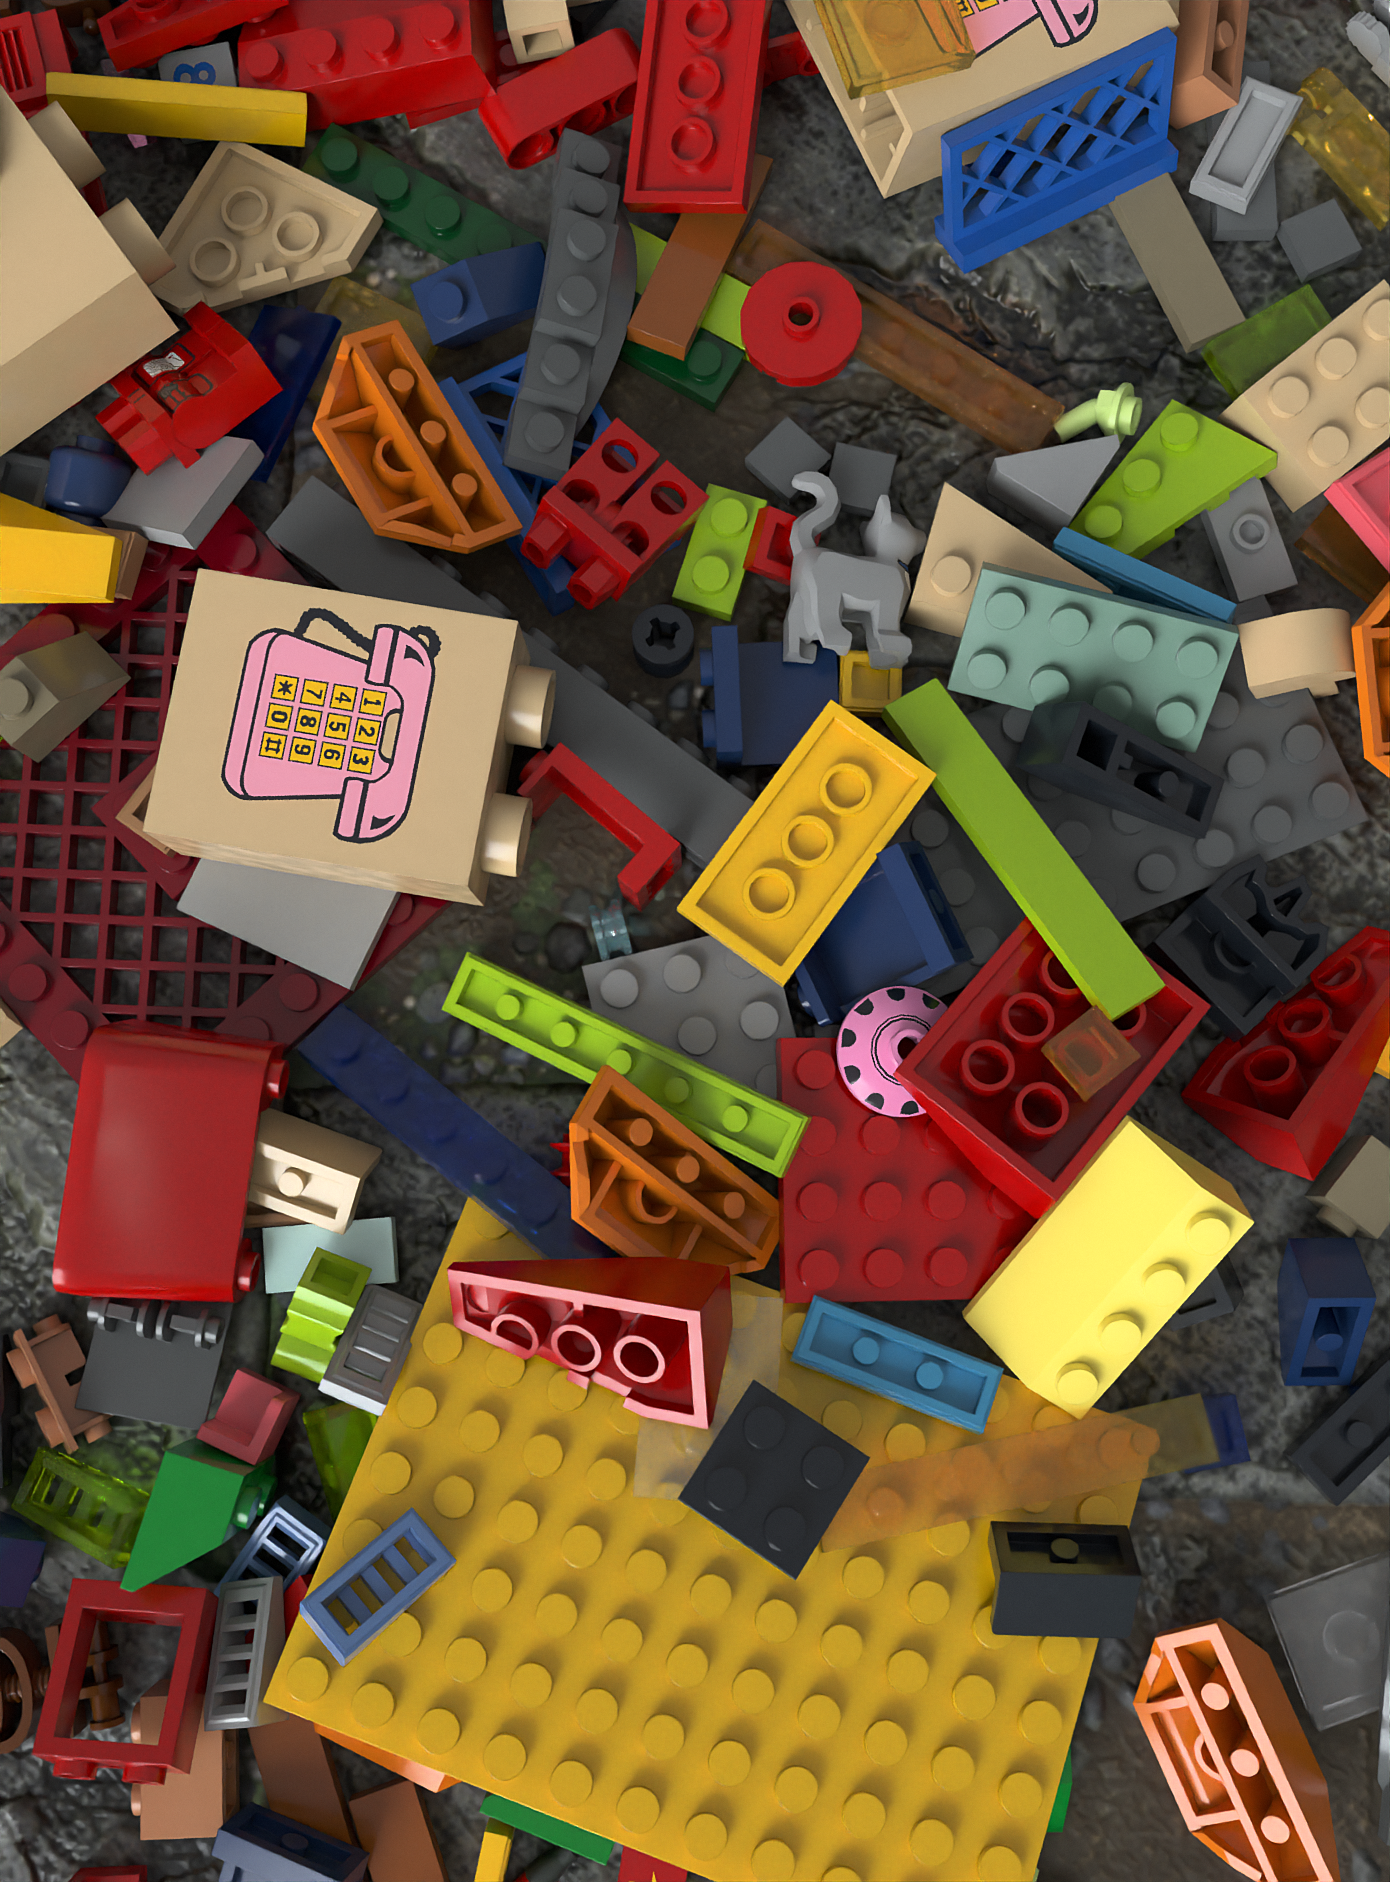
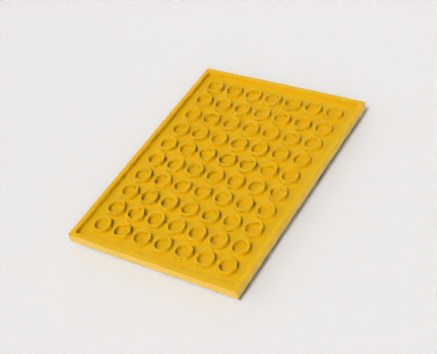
(660, 1671)

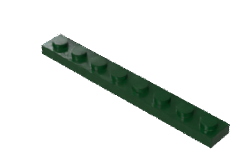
(460, 229)

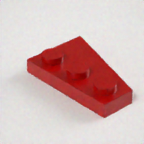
(147, 29)

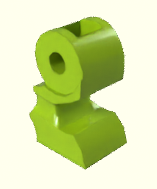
(319, 1314)

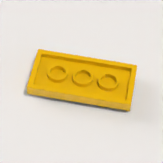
(806, 843)

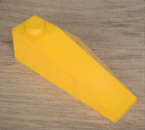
(54, 557)

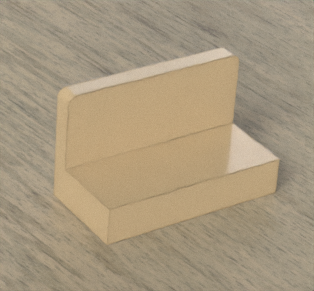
(309, 1171)

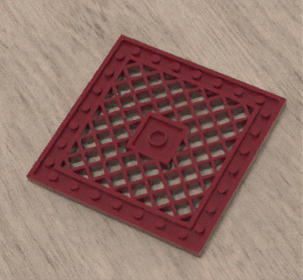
(38, 979)

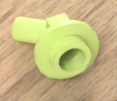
(1113, 410)

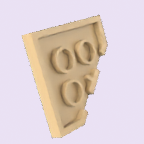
(258, 232)

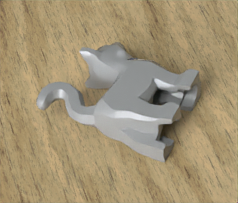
(845, 587)

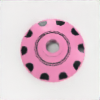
(870, 1045)

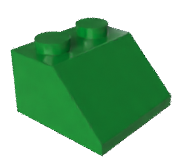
(195, 1507)

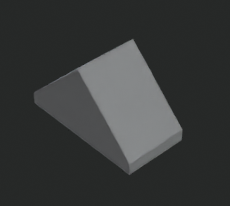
(1052, 481)

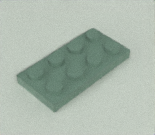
(1065, 643)

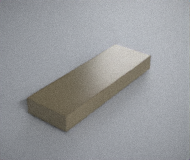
(1177, 262)

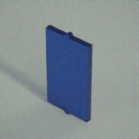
(294, 350)

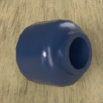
(85, 480)

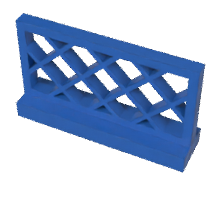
(1072, 176)
(548, 583)

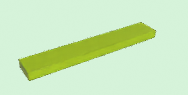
(1023, 851)
(584, 1040)

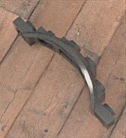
(579, 310)

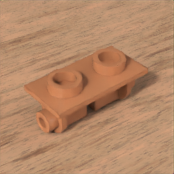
(45, 1363)

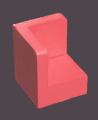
(250, 1417)

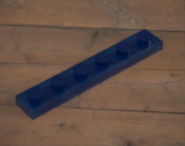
(449, 1136)

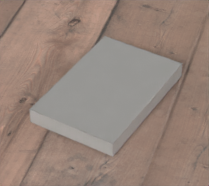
(297, 917)

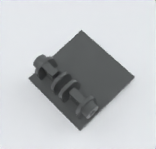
(154, 1359)

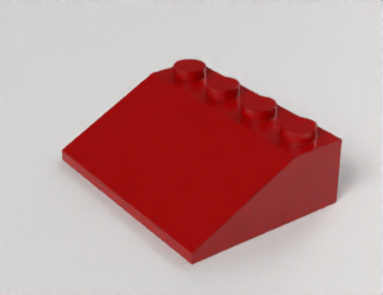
(371, 56)
(1000, 1094)

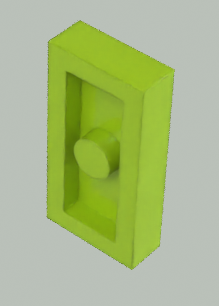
(716, 554)

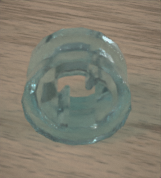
(610, 929)

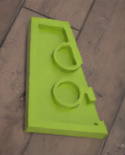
(1168, 479)

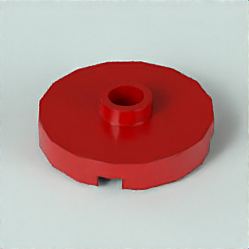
(806, 352)

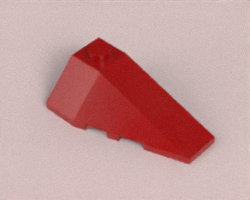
(1305, 1067)
(625, 1323)

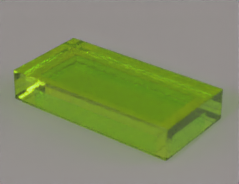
(1265, 340)

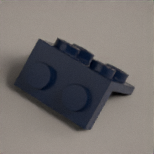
(760, 699)

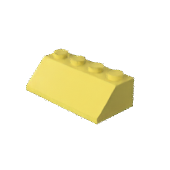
(1107, 1266)

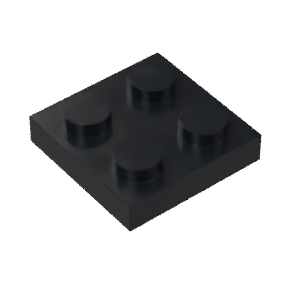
(774, 1479)

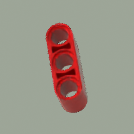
(575, 90)

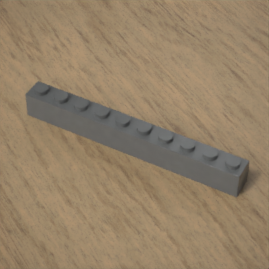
(667, 781)

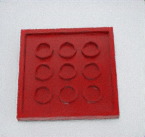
(880, 1199)

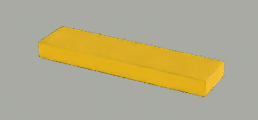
(180, 109)

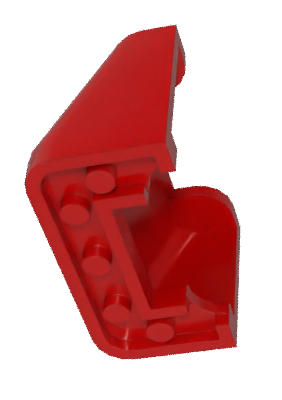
(164, 1163)

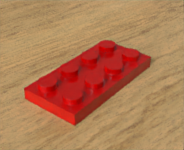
(697, 106)

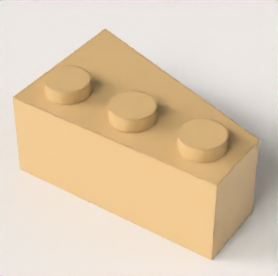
(955, 548)

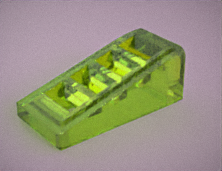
(119, 1525)

